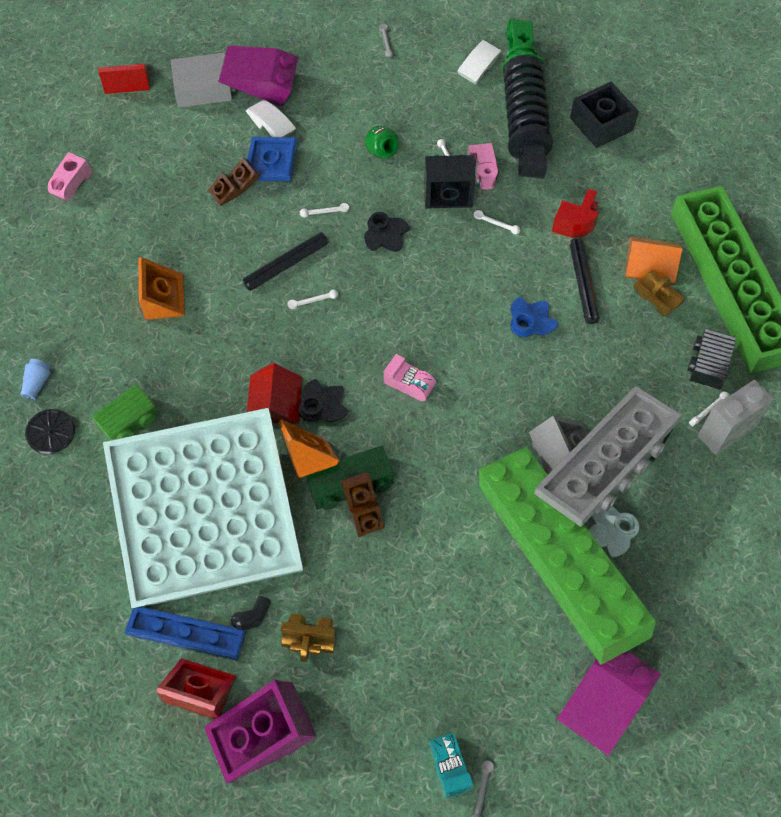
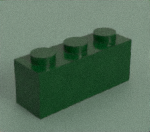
(327, 486)

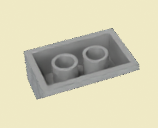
(556, 439)

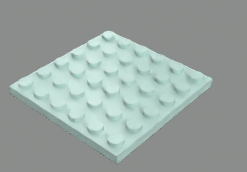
(201, 508)

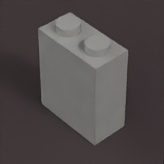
(197, 80)
(735, 417)

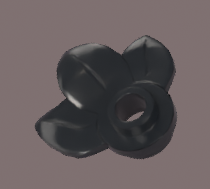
(387, 234)
(326, 400)

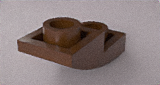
(233, 185)
(362, 504)

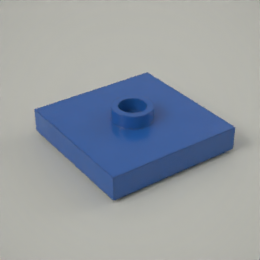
(273, 157)

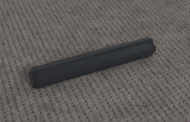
(285, 261)
(584, 281)

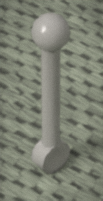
(389, 53)
(487, 767)

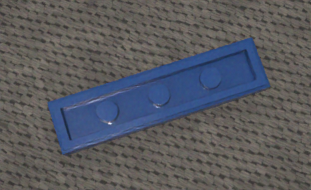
(186, 632)

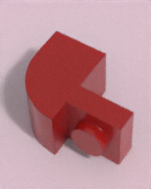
(577, 220)

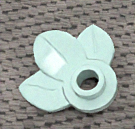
(608, 530)

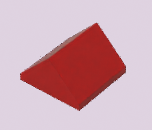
(125, 78)
(277, 390)
(196, 688)

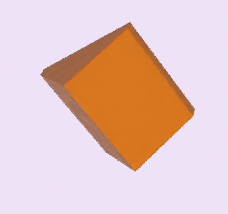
(653, 255)
(160, 290)
(306, 450)

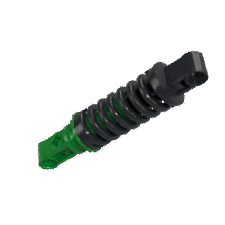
(526, 101)

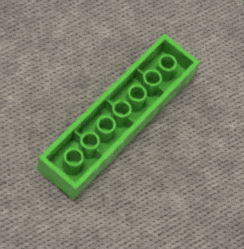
(732, 274)
(567, 559)

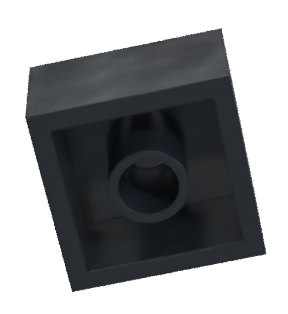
(604, 114)
(449, 181)

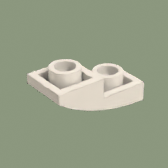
(479, 61)
(274, 121)

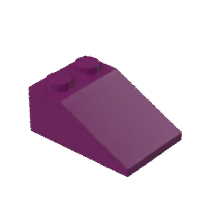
(259, 72)
(608, 700)
(260, 730)

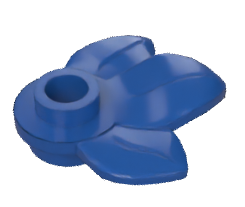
(533, 316)

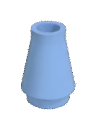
(34, 378)

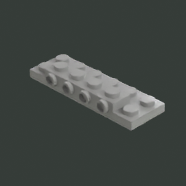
(609, 457)

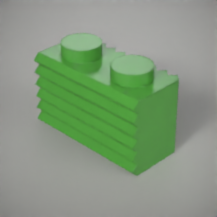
(125, 414)

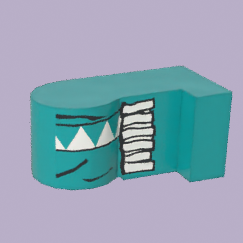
(450, 765)

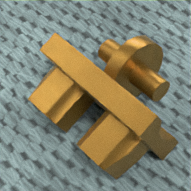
(659, 293)
(308, 638)

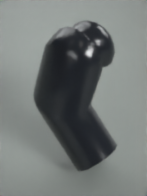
(251, 618)

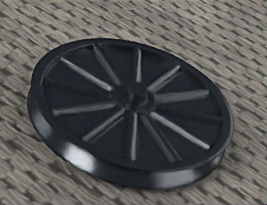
(50, 431)

